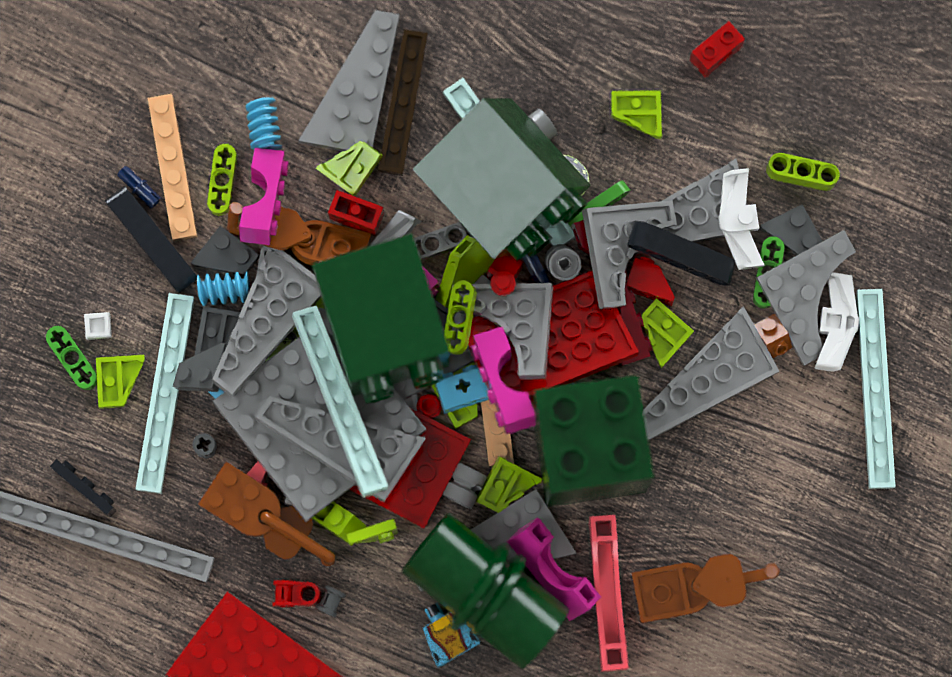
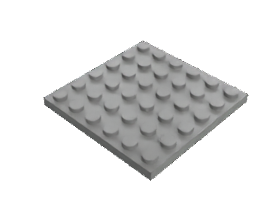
(290, 377)

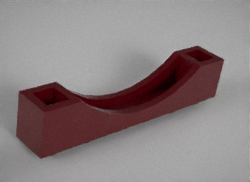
(632, 320)

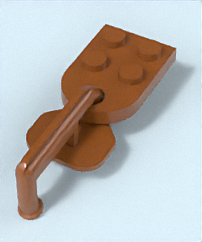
(308, 240)
(241, 499)
(669, 593)

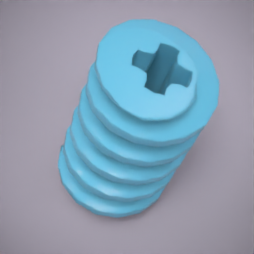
(261, 124)
(223, 288)

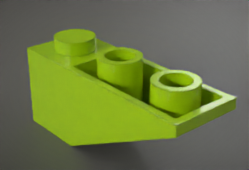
(465, 263)
(338, 521)

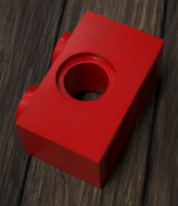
(717, 49)
(356, 212)

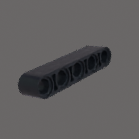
(151, 239)
(681, 253)

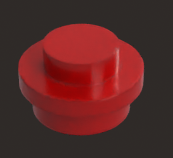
(503, 283)
(429, 406)

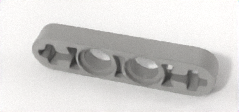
(441, 235)

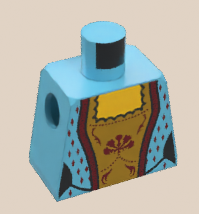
(443, 641)

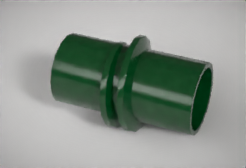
(485, 590)

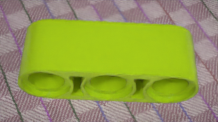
(814, 167)

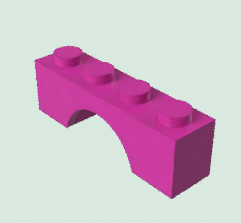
(258, 219)
(513, 407)
(534, 544)

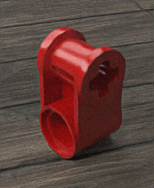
(290, 594)

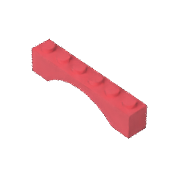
(607, 583)

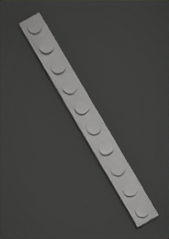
(105, 537)

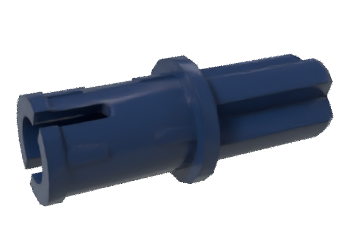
(139, 187)
(536, 269)

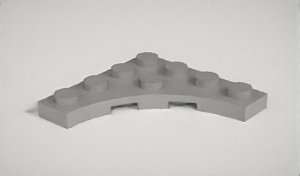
(607, 239)
(796, 290)
(525, 321)

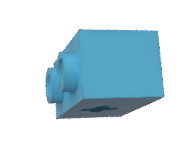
(454, 399)

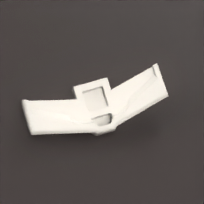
(739, 219)
(838, 322)

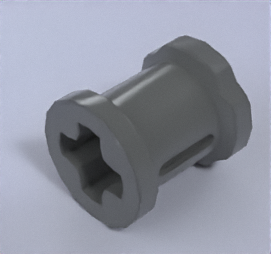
(197, 444)
(330, 601)

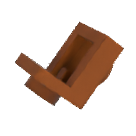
(774, 335)

